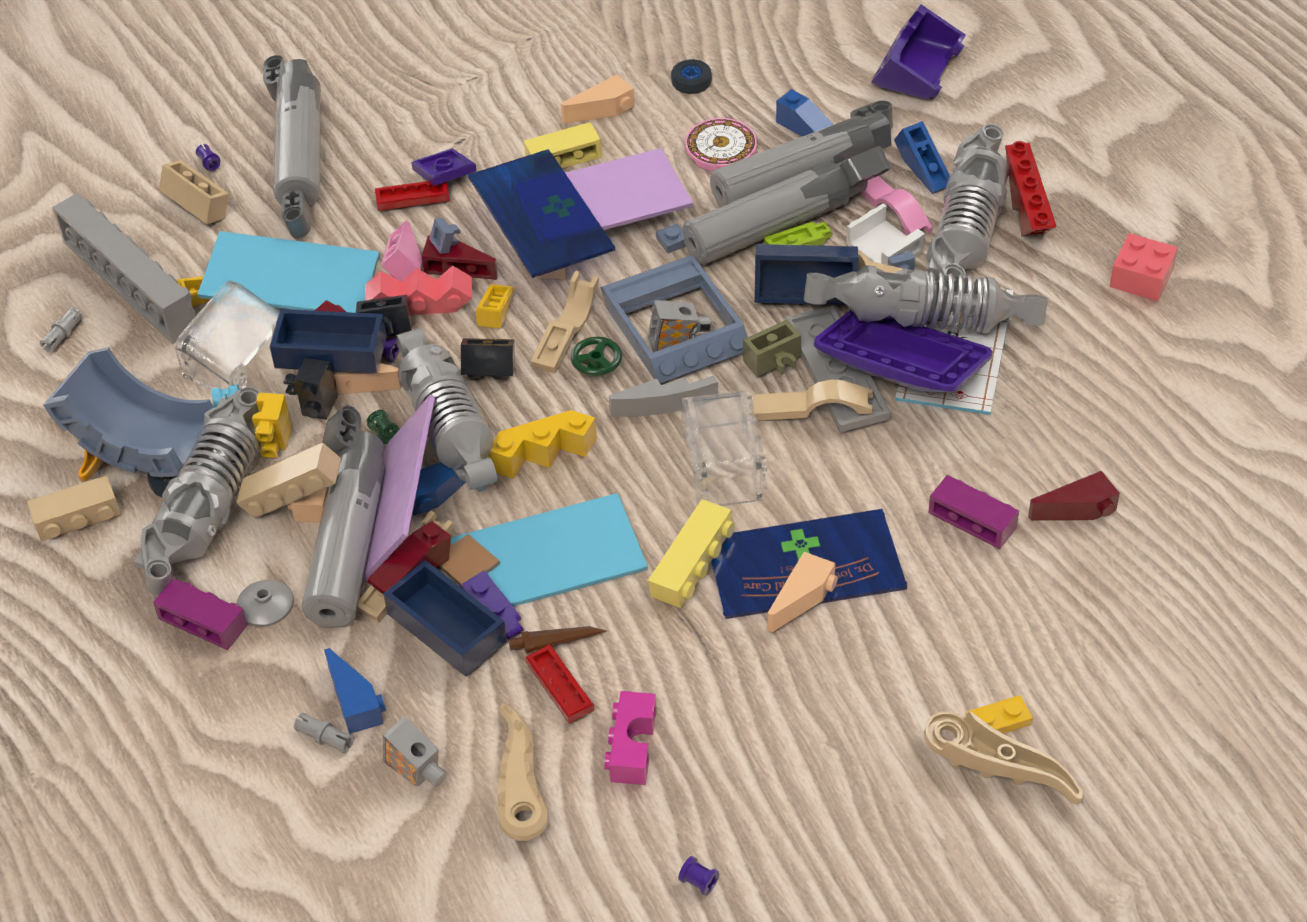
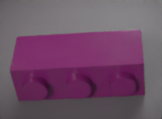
(973, 511)
(200, 613)

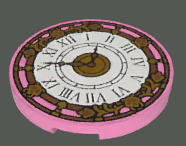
(720, 143)

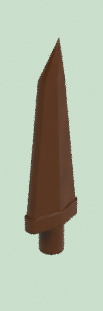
(539, 639)

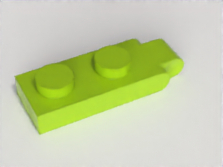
(801, 235)

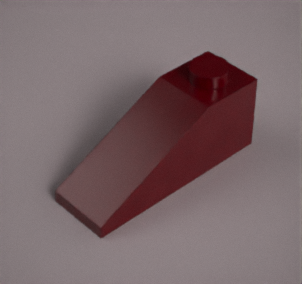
(460, 256)
(1079, 500)
(425, 543)

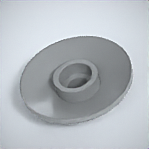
(267, 610)

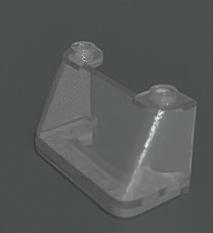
(225, 337)

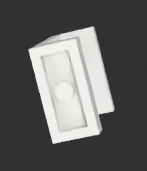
(881, 239)

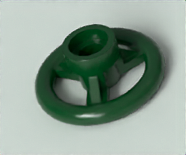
(596, 362)

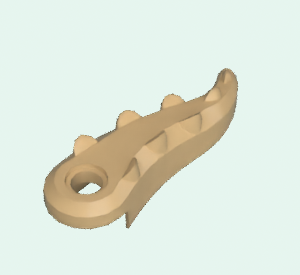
(994, 753)
(517, 781)

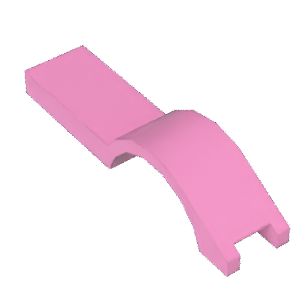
(900, 201)

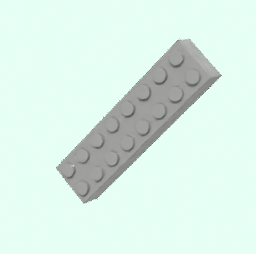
(124, 267)

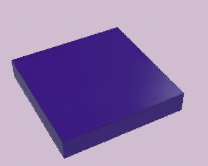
(443, 166)

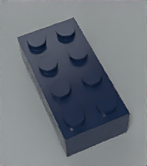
(784, 269)
(344, 338)
(445, 618)

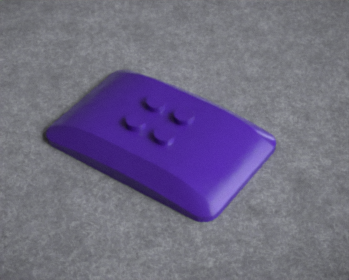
(903, 355)

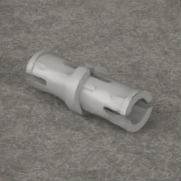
(61, 329)
(323, 732)

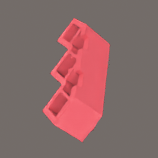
(424, 292)

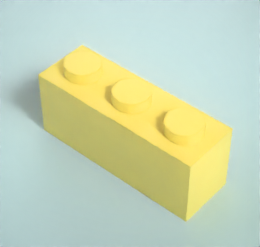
(569, 145)

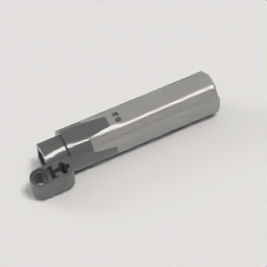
(864, 130)
(781, 206)
(345, 522)

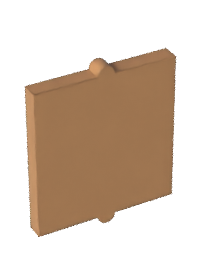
(467, 560)

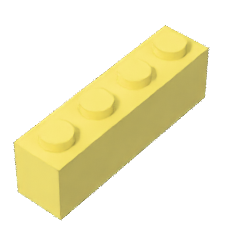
(691, 553)

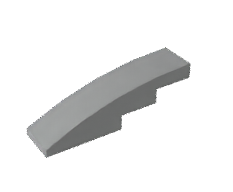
(654, 398)

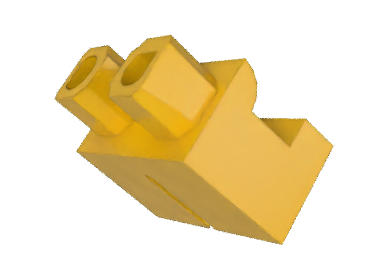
(272, 424)

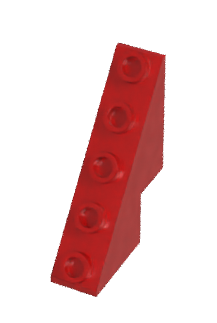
(1028, 190)

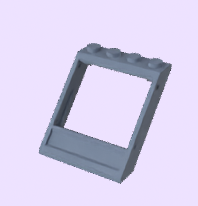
(664, 283)

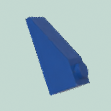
(800, 114)
(922, 156)
(434, 487)
(355, 695)

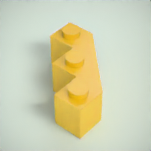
(542, 441)

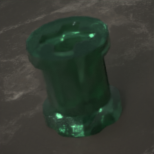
(382, 426)

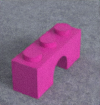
(630, 759)

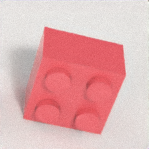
(1143, 267)

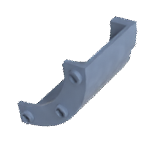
(124, 418)

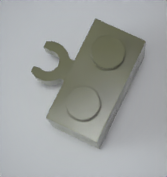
(772, 348)

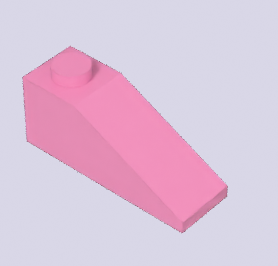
(402, 252)

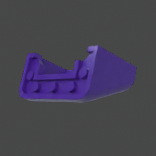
(919, 55)

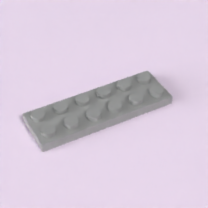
(827, 368)

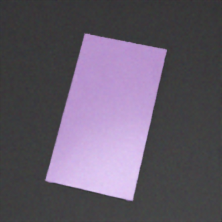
(630, 188)
(402, 469)

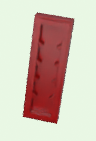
(410, 195)
(559, 684)

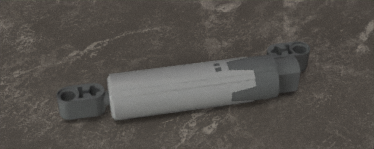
(296, 139)

